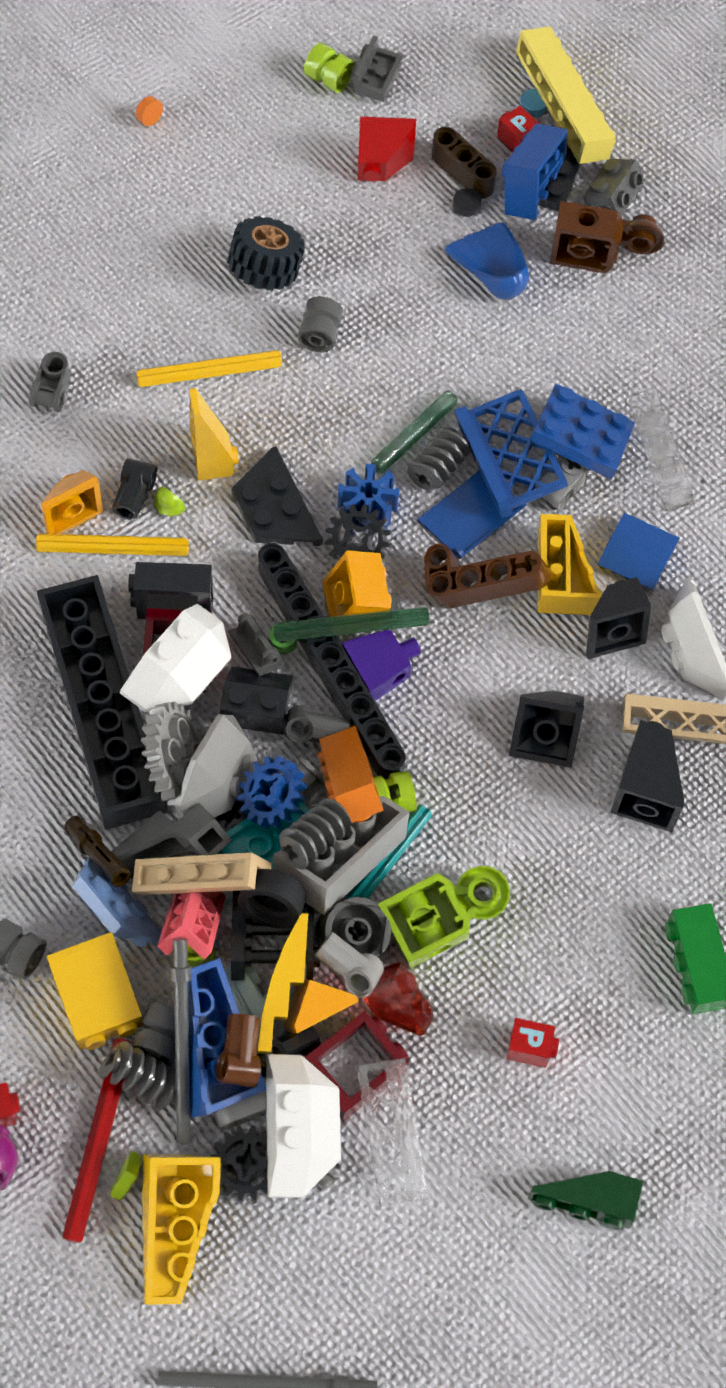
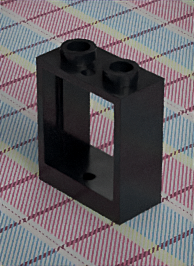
(170, 586)

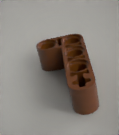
(524, 573)

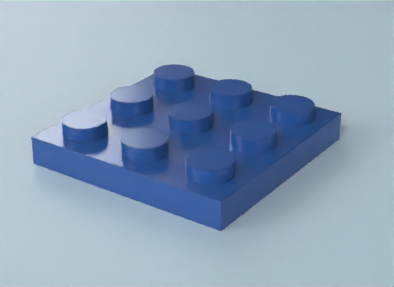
(583, 431)

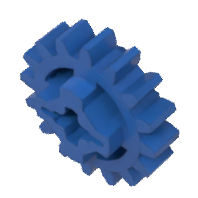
(272, 792)

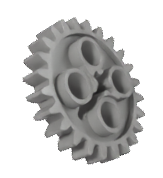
(169, 747)

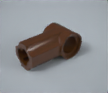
(239, 1061)

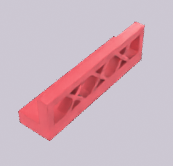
(194, 918)

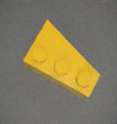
(572, 580)

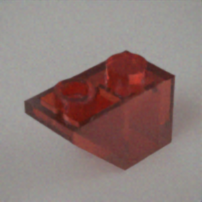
(399, 1000)

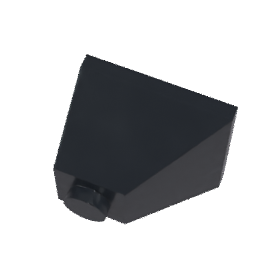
(619, 619)
(547, 727)

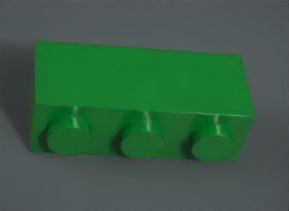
(698, 957)

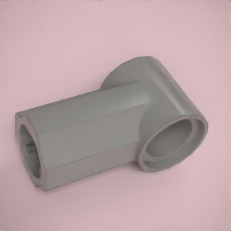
(358, 970)

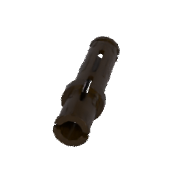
(90, 843)

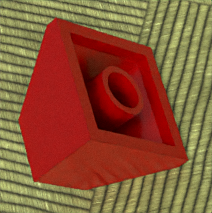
(384, 146)

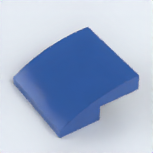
(638, 551)

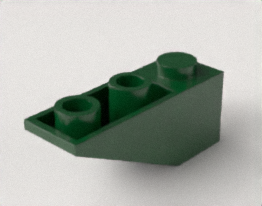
(596, 1196)

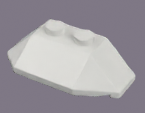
(694, 642)
(180, 661)
(300, 1125)

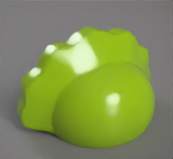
(168, 503)

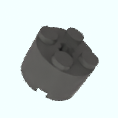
(361, 915)

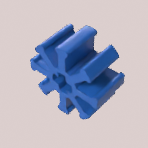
(374, 493)

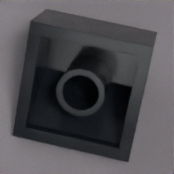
(256, 700)

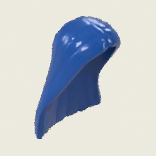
(494, 259)

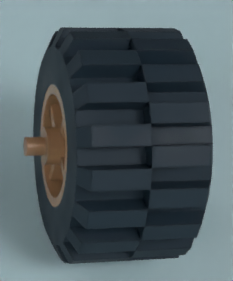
(266, 253)

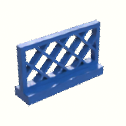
(490, 467)

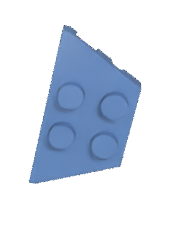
(116, 907)

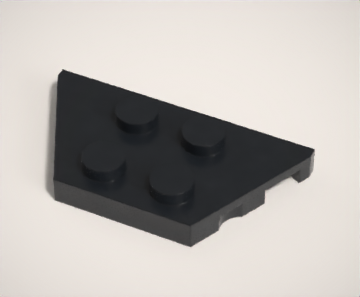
(273, 504)

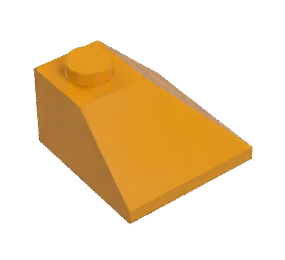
(71, 502)

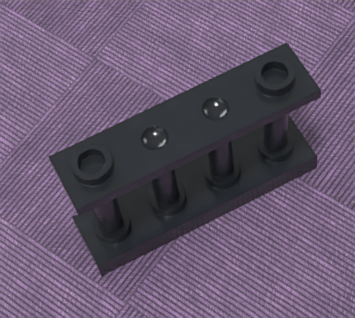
(245, 928)

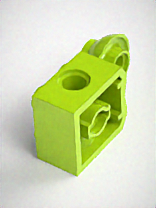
(438, 915)

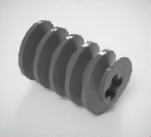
(439, 459)
(314, 832)
(140, 1071)

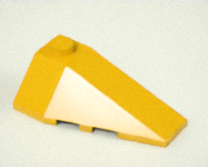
(210, 441)
(175, 1212)

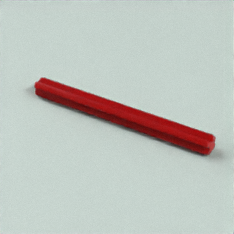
(92, 1158)

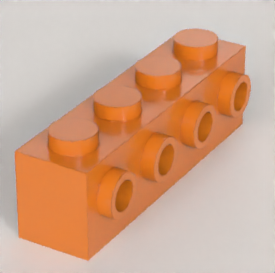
(349, 774)

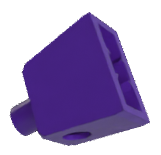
(381, 660)

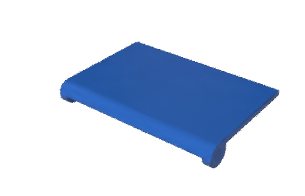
(465, 517)

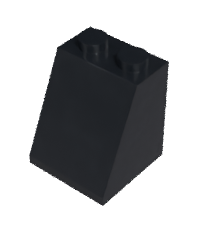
(651, 779)

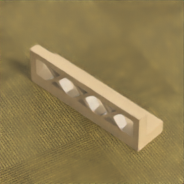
(676, 710)
(197, 873)

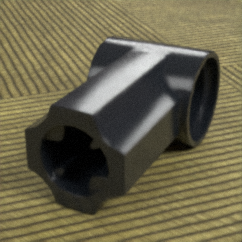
(135, 480)
(293, 1044)

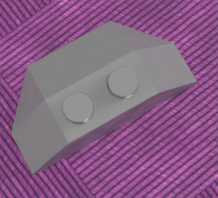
(217, 769)

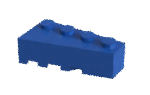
(208, 1011)

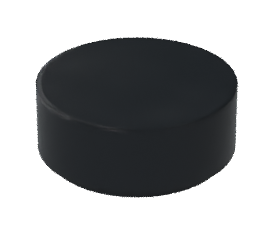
(467, 202)

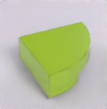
(126, 1176)

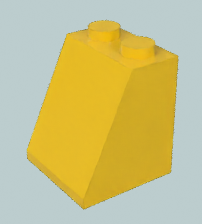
(95, 991)

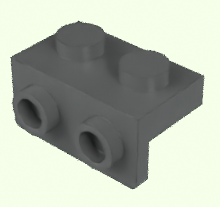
(376, 71)
(615, 185)

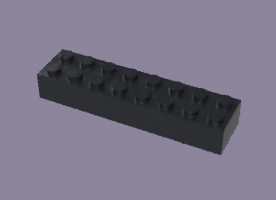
(103, 718)

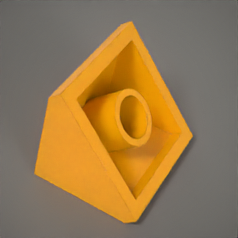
(315, 1003)

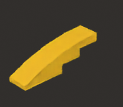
(287, 973)

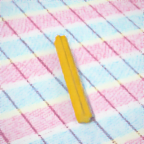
(209, 368)
(112, 544)

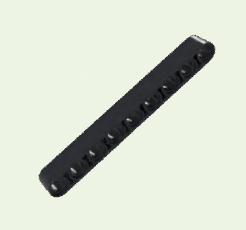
(331, 674)

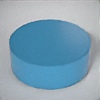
(533, 103)

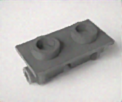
(256, 645)

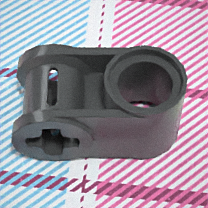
(51, 387)

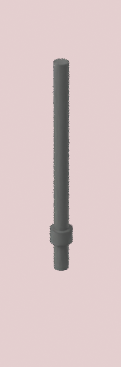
(181, 974)
(224, 1380)

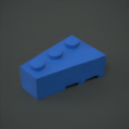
(531, 168)

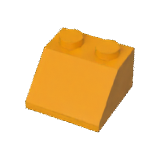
(356, 585)

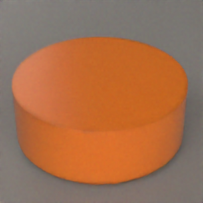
(149, 111)

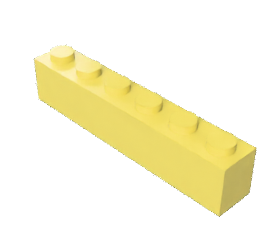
(565, 95)

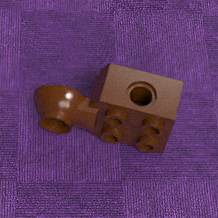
(592, 235)

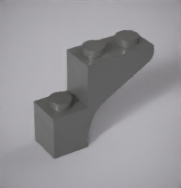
(193, 834)

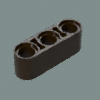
(463, 161)

